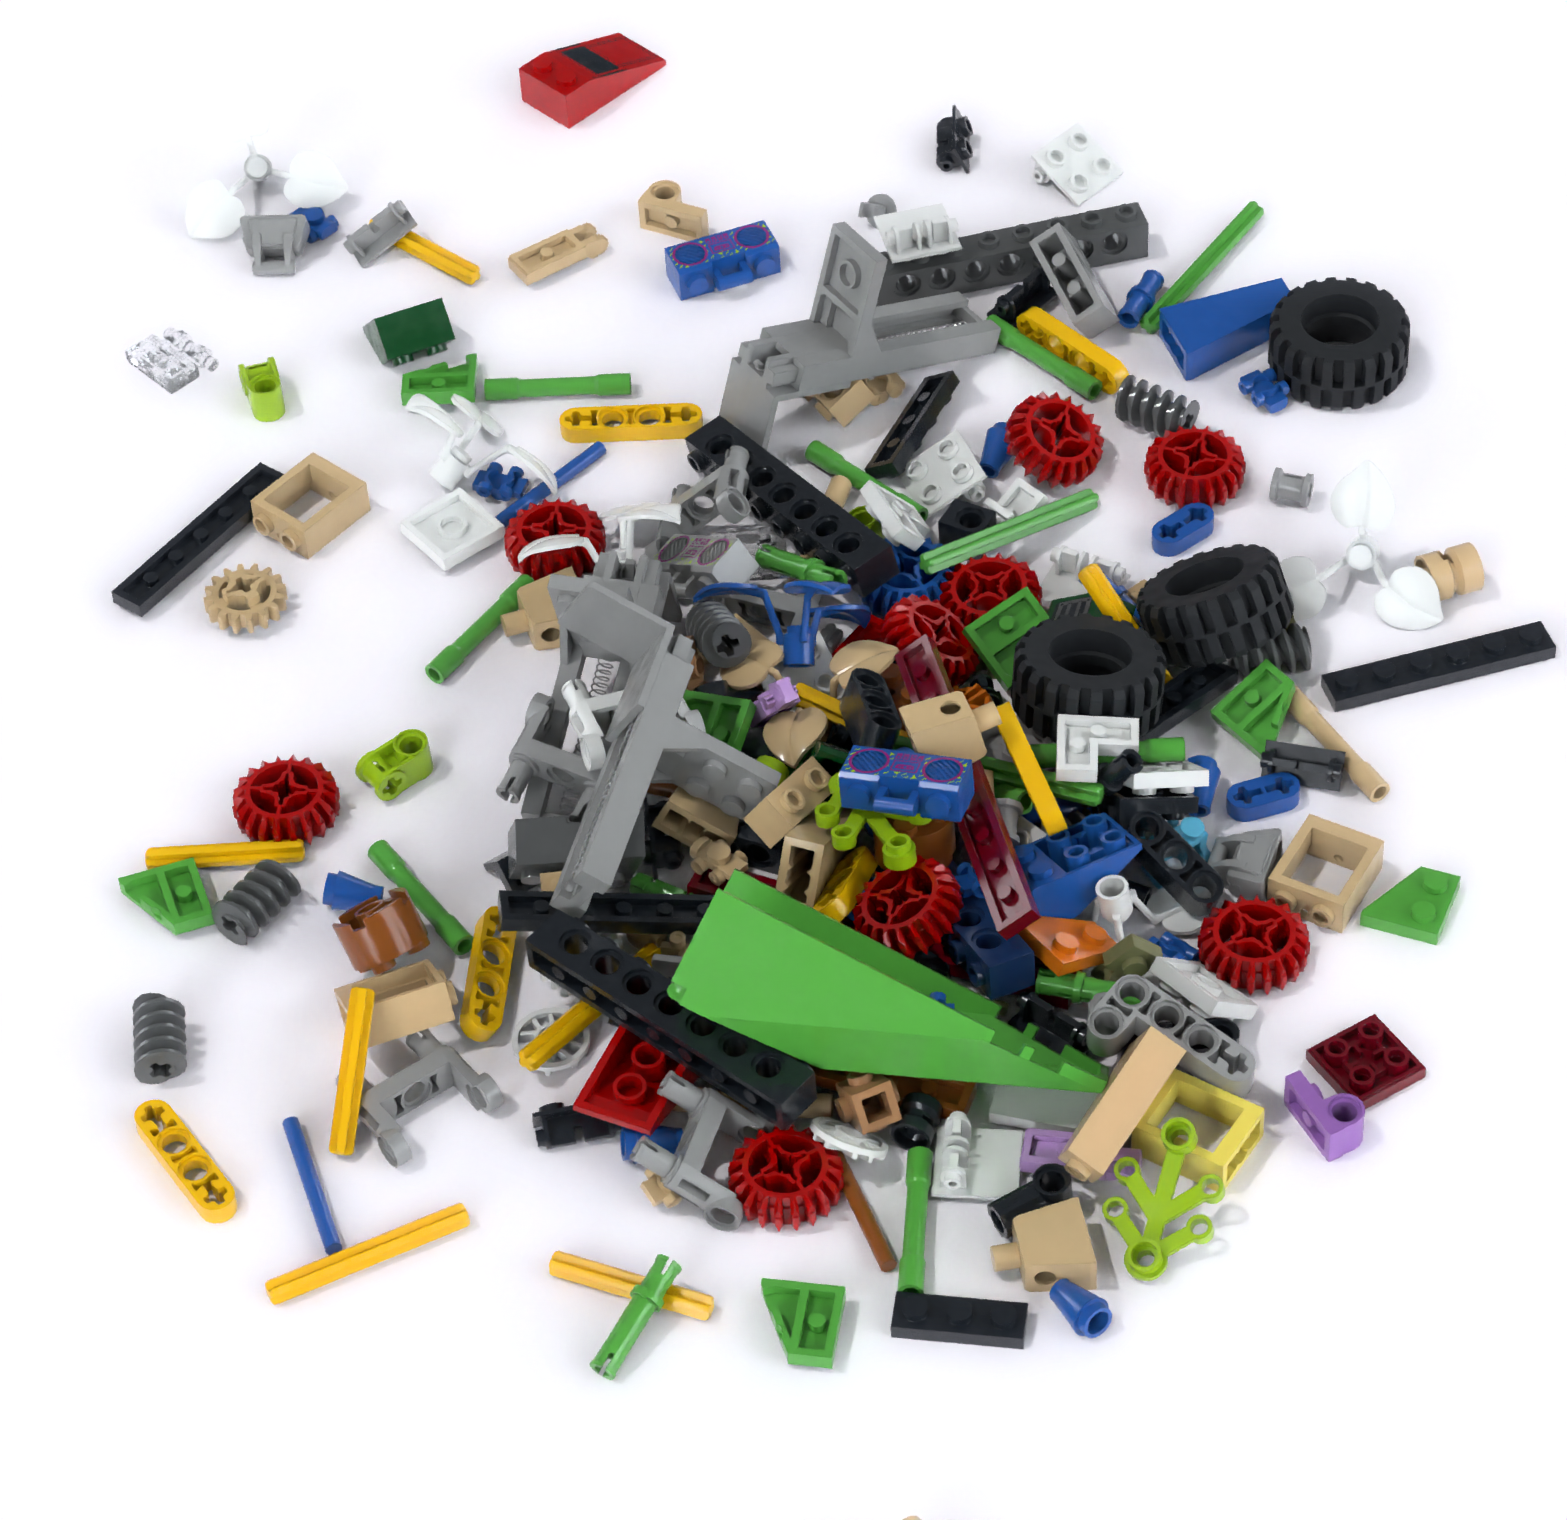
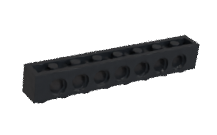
(798, 509)
(638, 1000)

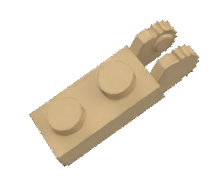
(557, 253)

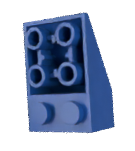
(1070, 863)

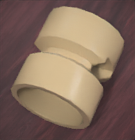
(1455, 571)

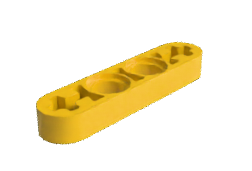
(1072, 347)
(631, 419)
(1030, 771)
(493, 975)
(190, 1158)

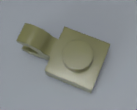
(1127, 957)

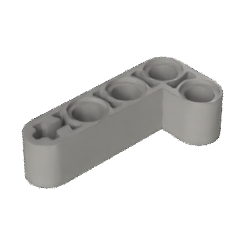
(1231, 1073)

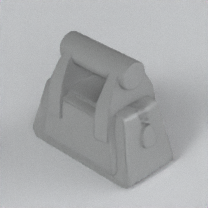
(274, 237)
(1247, 861)

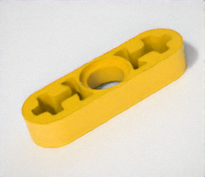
(845, 883)

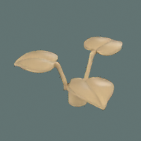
(792, 733)

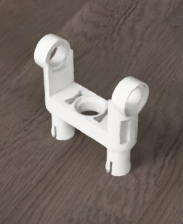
(593, 717)

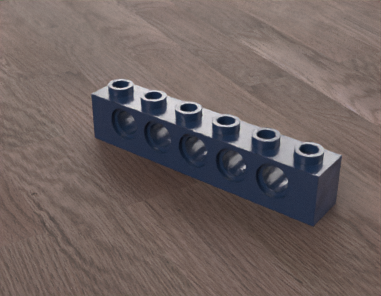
(987, 957)

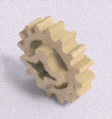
(245, 598)

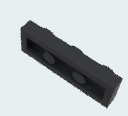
(959, 1320)

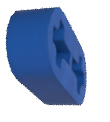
(1177, 533)
(1263, 797)

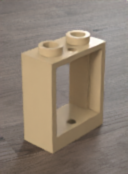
(347, 505)
(1336, 845)
(404, 1001)

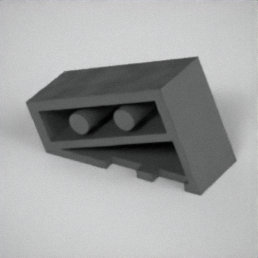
(545, 843)

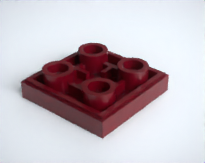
(1366, 1062)

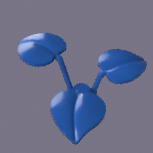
(800, 639)

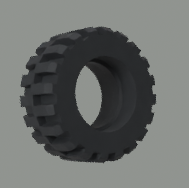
(1342, 313)
(1216, 605)
(1087, 670)

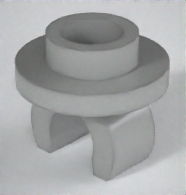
(877, 205)

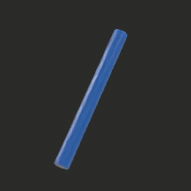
(562, 476)
(312, 1185)

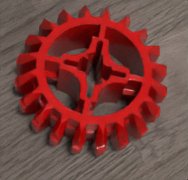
(1053, 440)
(1194, 467)
(550, 520)
(986, 584)
(919, 616)
(286, 801)
(911, 914)
(1255, 934)
(784, 1186)

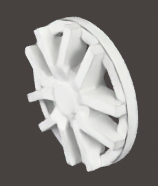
(527, 1036)
(846, 1138)

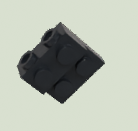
(1125, 805)

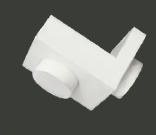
(1016, 500)

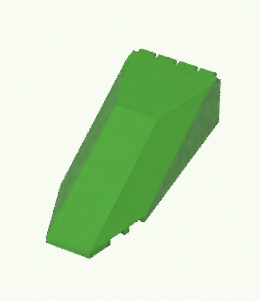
(853, 1002)

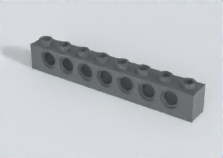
(1007, 258)

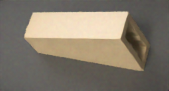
(809, 859)
(1121, 1104)

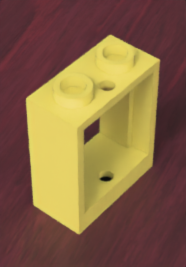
(1241, 1115)

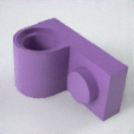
(1330, 1123)

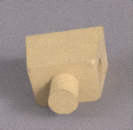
(535, 614)
(949, 726)
(691, 817)
(1049, 1247)

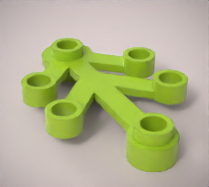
(898, 848)
(1162, 1206)

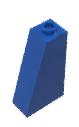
(1219, 326)

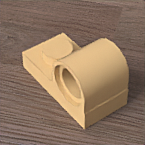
(664, 212)

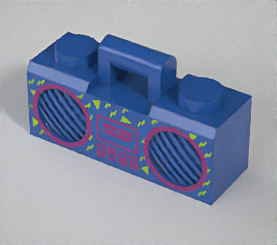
(722, 260)
(906, 783)

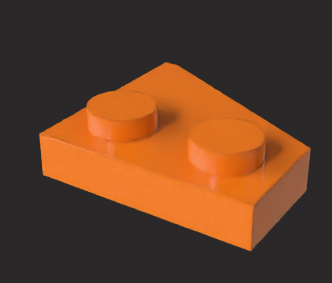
(1067, 943)

